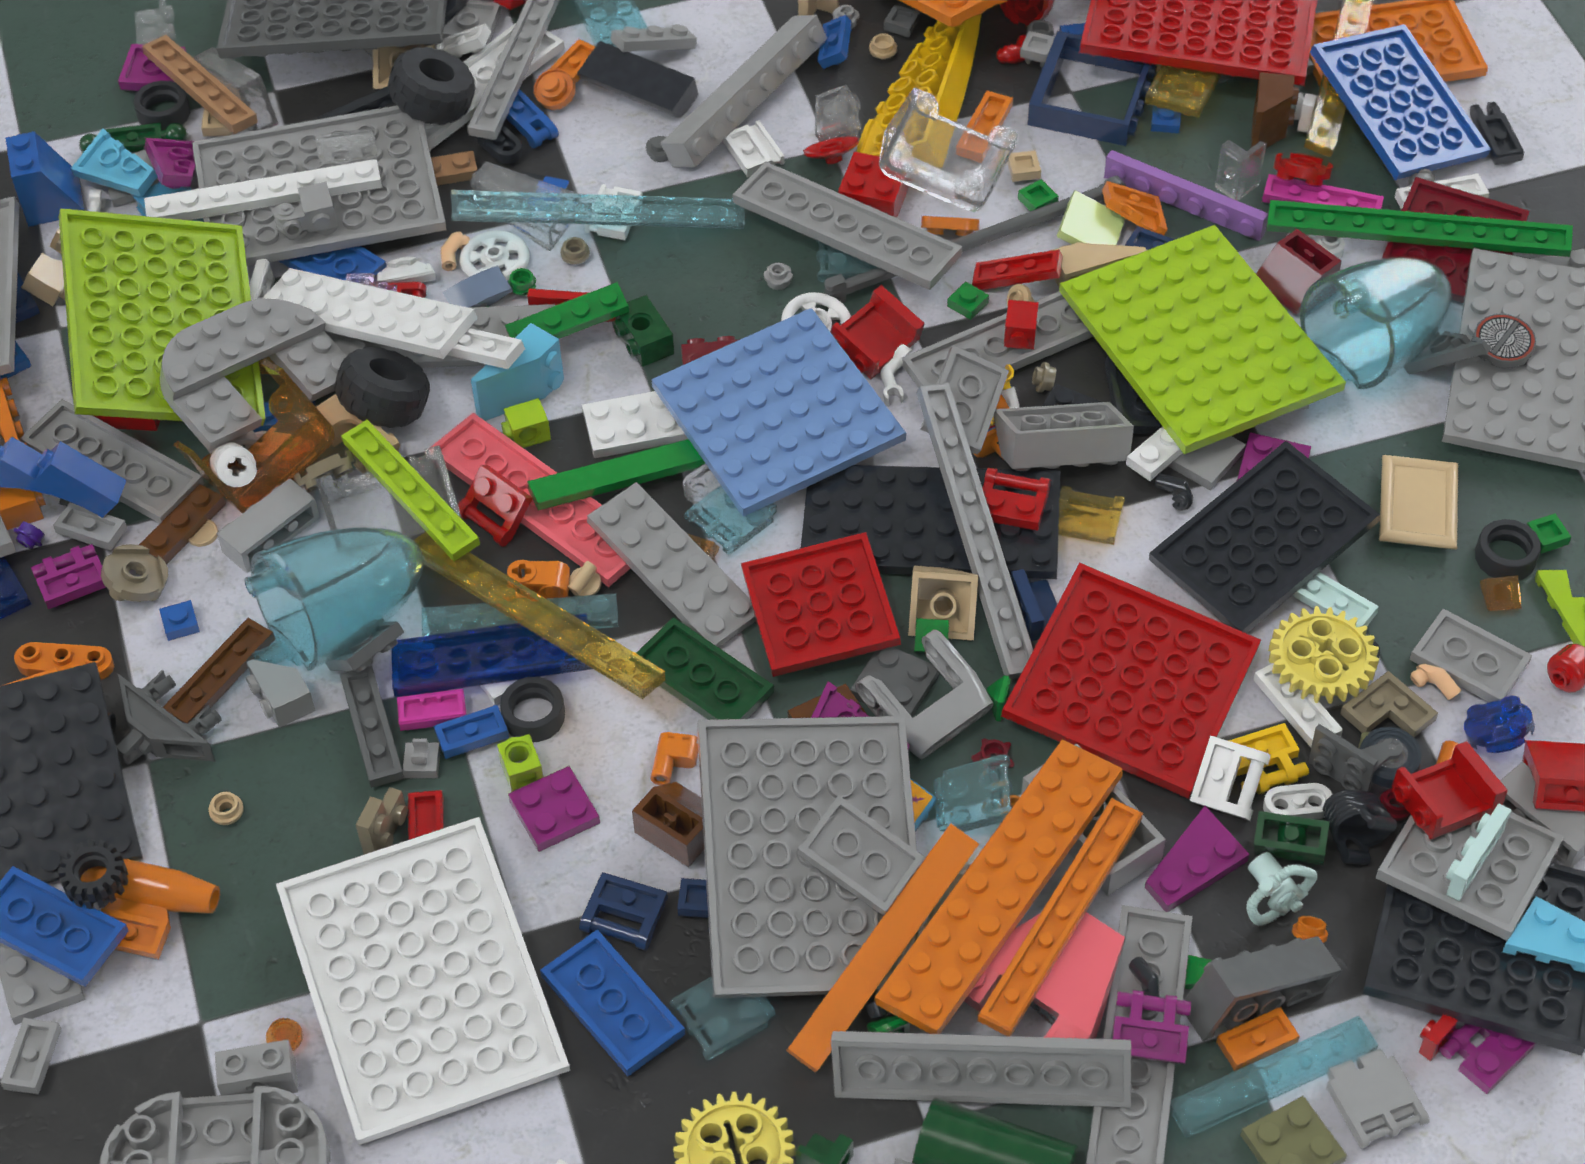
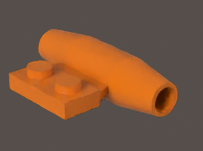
(148, 900)

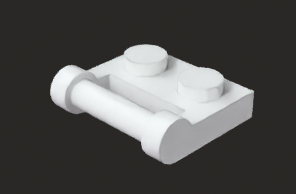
(1219, 773)

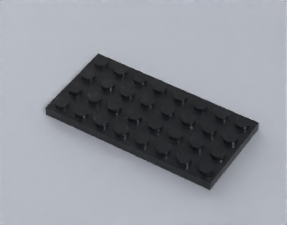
(914, 522)

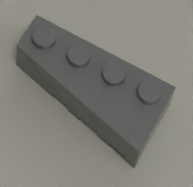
(1259, 983)

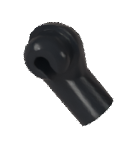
(1180, 490)
(1146, 976)

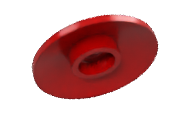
(831, 149)

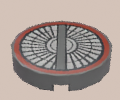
(1509, 338)

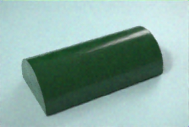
(970, 1137)

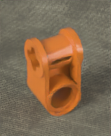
(542, 577)

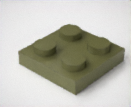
(1293, 1137)

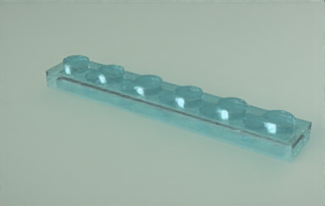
(600, 611)
(1271, 1076)

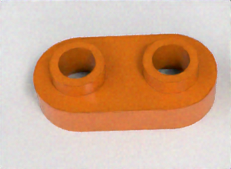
(937, 224)

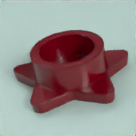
(992, 747)

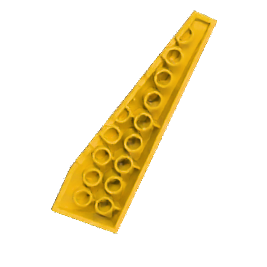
(935, 66)

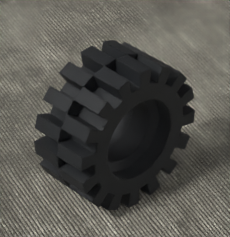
(87, 858)

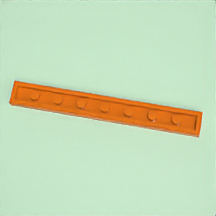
(1059, 918)
(883, 947)

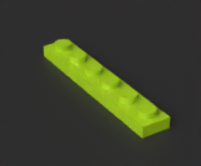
(411, 490)

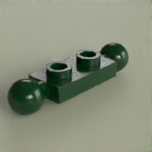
(134, 136)

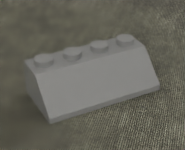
(1063, 435)

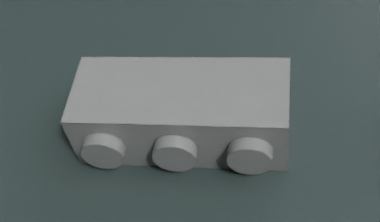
(268, 523)
(1564, 822)

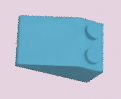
(529, 377)

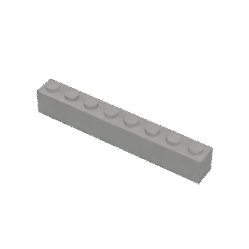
(743, 91)

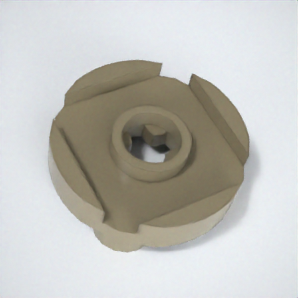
(329, 466)
(134, 588)

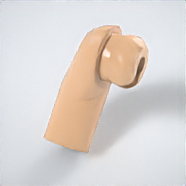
(455, 241)
(1437, 676)

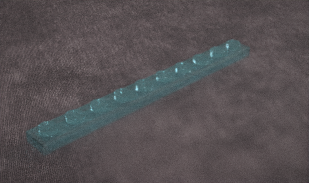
(596, 209)

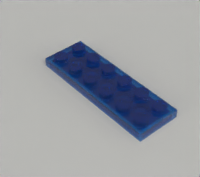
(476, 659)

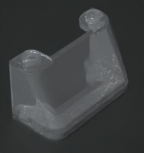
(942, 154)
(367, 503)

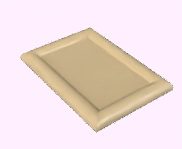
(1419, 502)

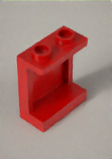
(877, 332)
(1557, 774)
(1449, 792)

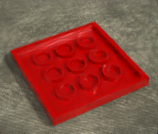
(820, 604)

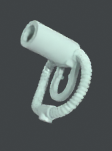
(1277, 884)

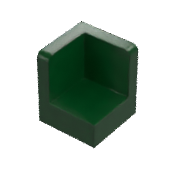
(823, 1151)

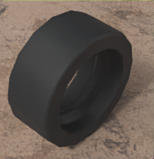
(159, 92)
(1510, 531)
(533, 688)

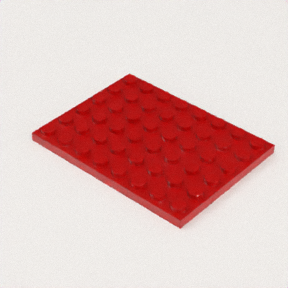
(1205, 34)

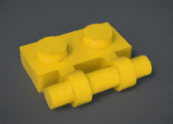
(1282, 748)

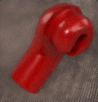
(1011, 53)

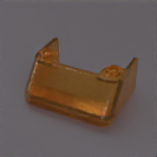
(280, 452)

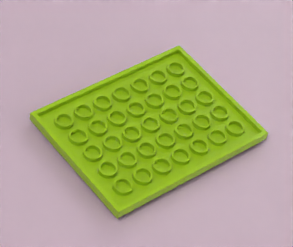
(135, 288)
(1201, 338)

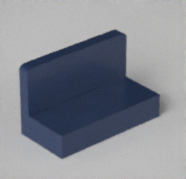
(1035, 602)

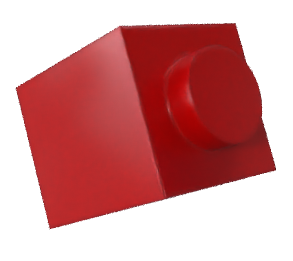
(1021, 324)

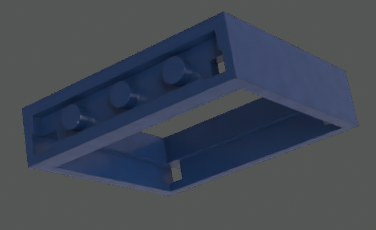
(1081, 123)

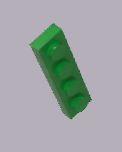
(576, 313)

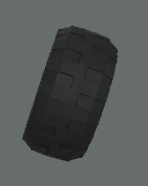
(431, 85)
(382, 387)

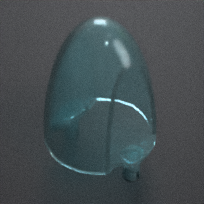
(1376, 316)
(331, 590)

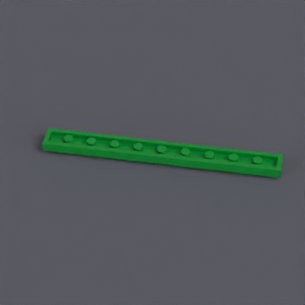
(1421, 228)

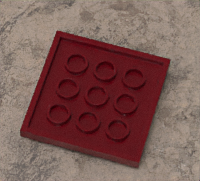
(1441, 199)

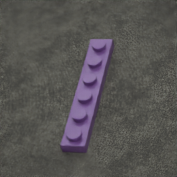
(1187, 195)

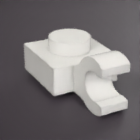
(1304, 110)

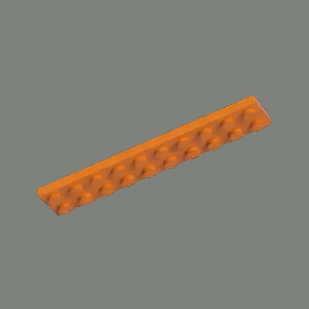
(998, 888)

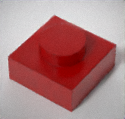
(1435, 1035)

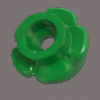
(521, 281)

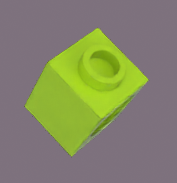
(526, 423)
(520, 773)

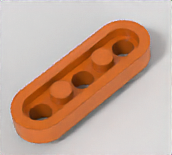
(47, 657)

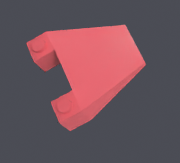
(1076, 984)

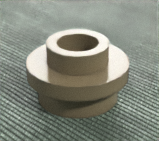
(574, 251)
(1044, 377)

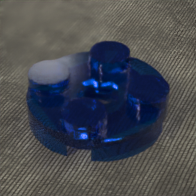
(1509, 712)

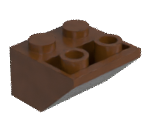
(671, 821)

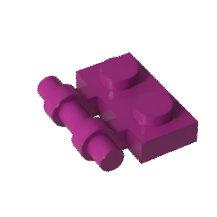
(69, 575)
(1149, 1038)
(1490, 1060)

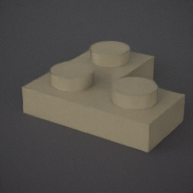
(1389, 699)
(380, 820)

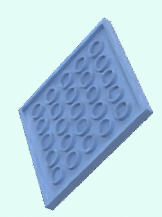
(778, 411)

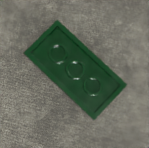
(705, 674)

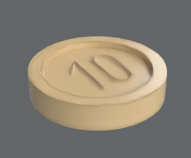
(205, 535)

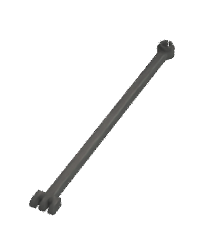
(840, 287)

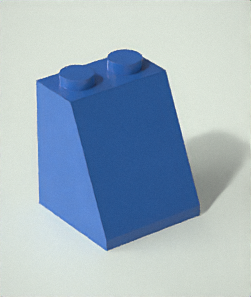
(42, 179)

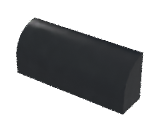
(639, 79)

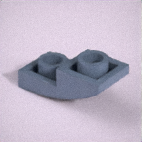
(479, 288)

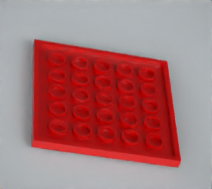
(1132, 679)

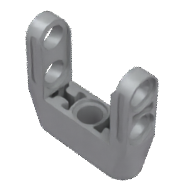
(946, 716)

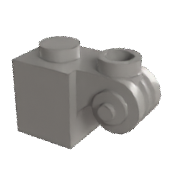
(312, 213)

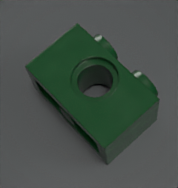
(644, 332)
(1291, 837)

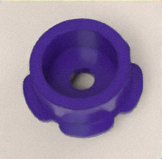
(28, 535)

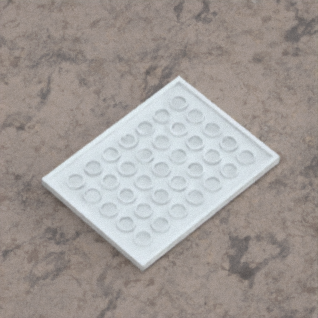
(421, 980)

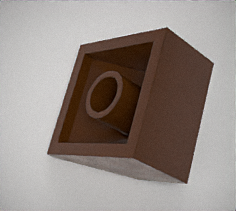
(1273, 108)

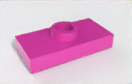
(430, 709)

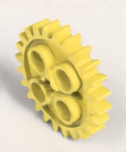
(1323, 654)
(768, 1142)

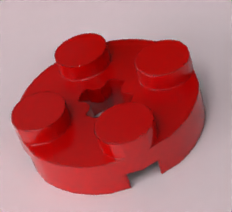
(1303, 167)

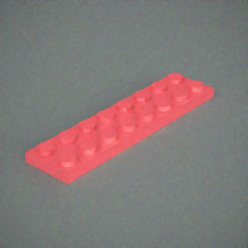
(562, 526)

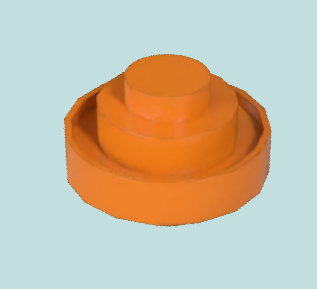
(554, 89)

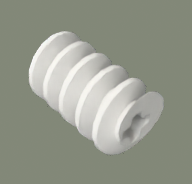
(238, 475)

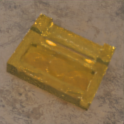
(1089, 522)

